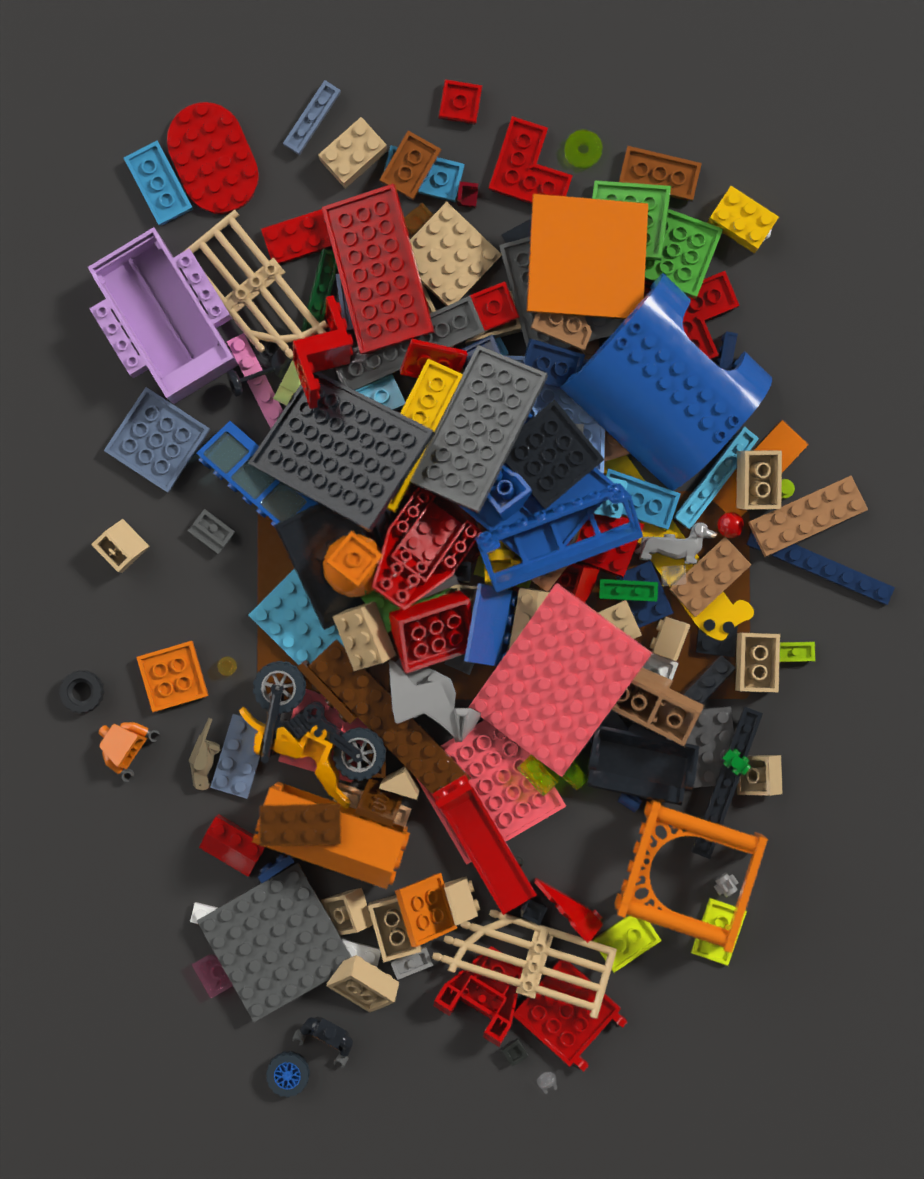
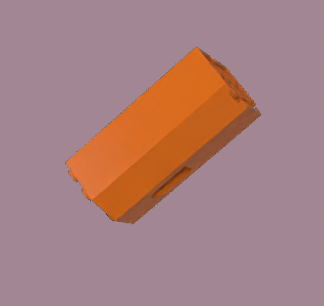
(365, 850)

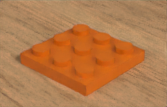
(172, 676)
(425, 909)

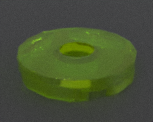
(579, 159)

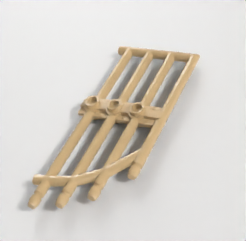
(253, 286)
(534, 965)

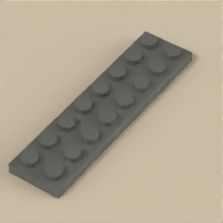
(451, 327)

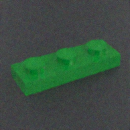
(628, 590)

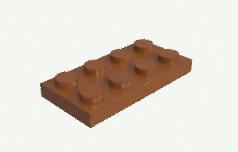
(660, 169)

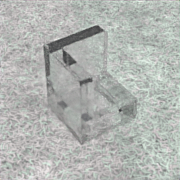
(673, 575)

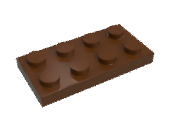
(378, 804)
(300, 824)

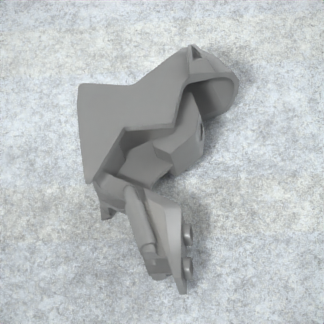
(429, 694)

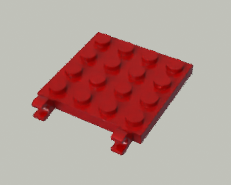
(562, 1025)

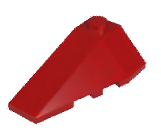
(578, 579)
(580, 916)

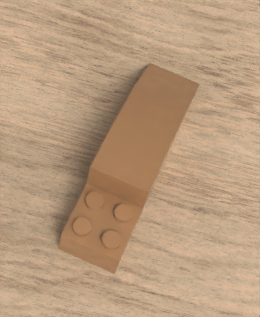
(658, 707)

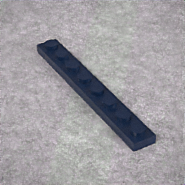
(831, 571)

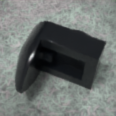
(532, 911)

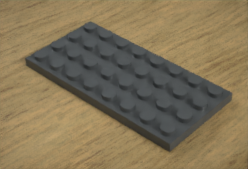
(478, 428)

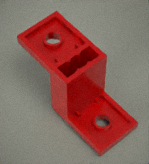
(322, 351)

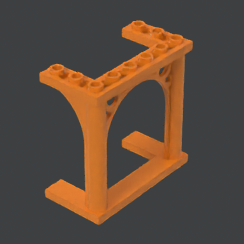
(629, 905)

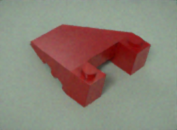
(485, 995)

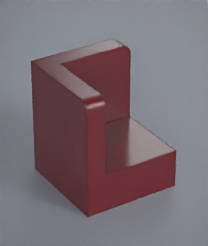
(467, 194)

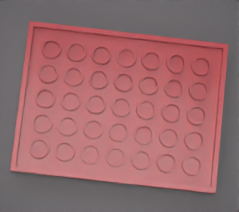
(560, 679)

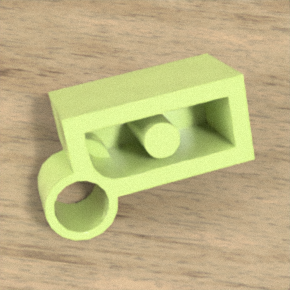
(288, 385)

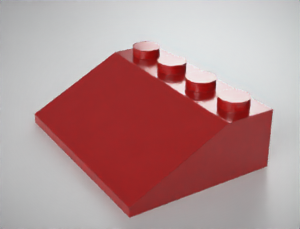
(432, 630)

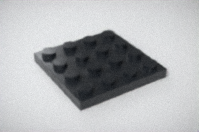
(552, 454)

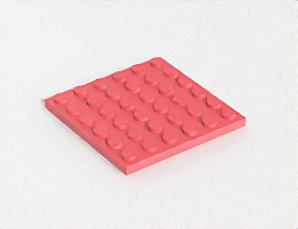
(506, 793)

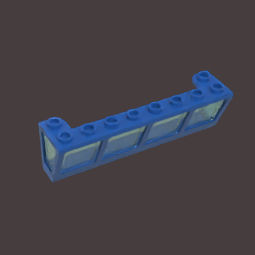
(229, 456)

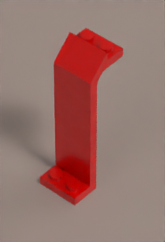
(484, 844)

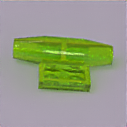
(545, 779)

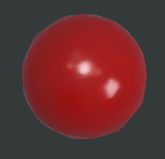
(730, 525)

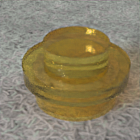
(227, 666)

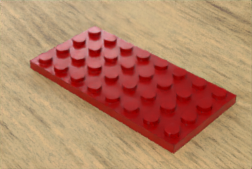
(378, 269)

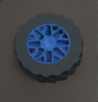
(288, 1074)

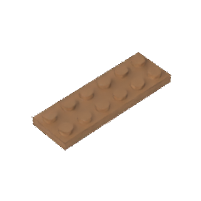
(808, 516)

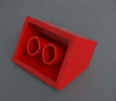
(232, 845)

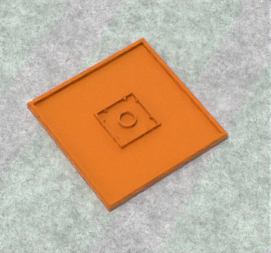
(586, 256)

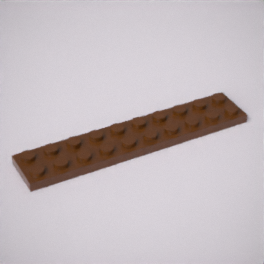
(374, 708)

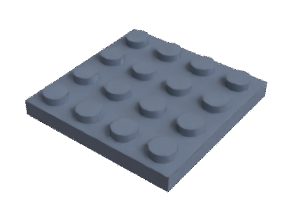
(157, 439)

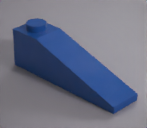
(508, 493)

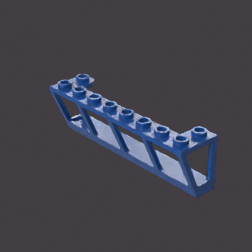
(564, 555)

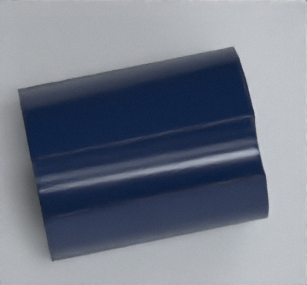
(630, 802)

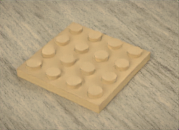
(451, 255)

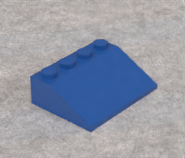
(490, 625)

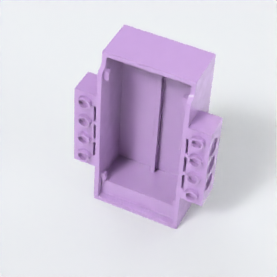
(162, 315)

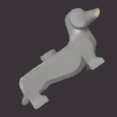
(674, 547)

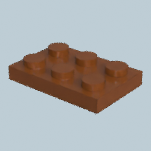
(410, 165)

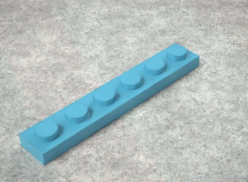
(715, 478)

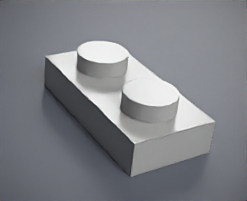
(412, 963)

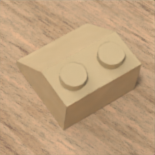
(669, 638)
(762, 777)
(461, 900)
(348, 911)

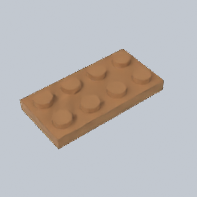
(710, 576)

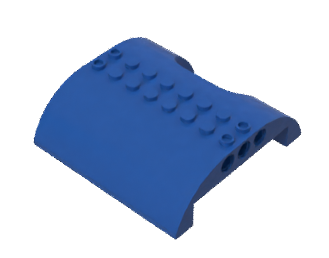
(663, 392)

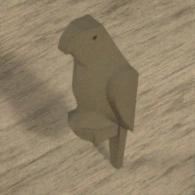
(202, 758)

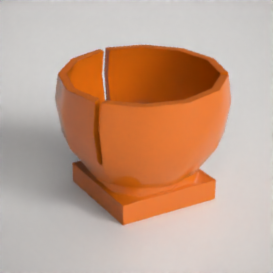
(352, 564)

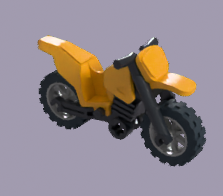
(317, 732)

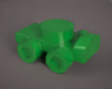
(732, 759)

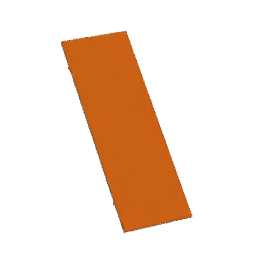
(780, 438)

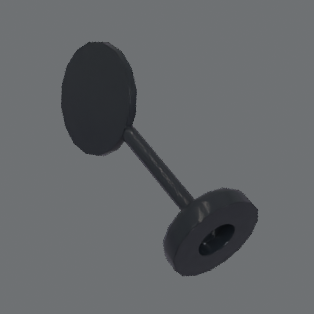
(280, 365)

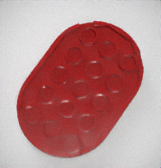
(212, 158)

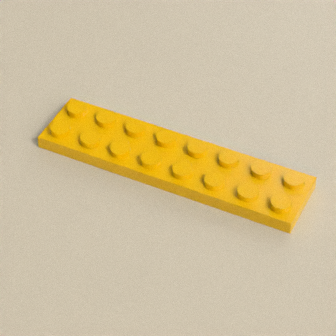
(427, 405)

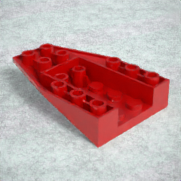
(421, 550)

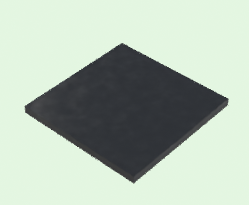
(306, 541)

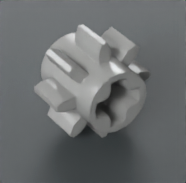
(726, 884)

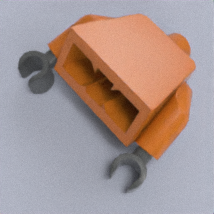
(122, 744)

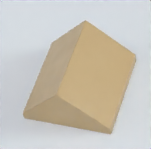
(401, 783)

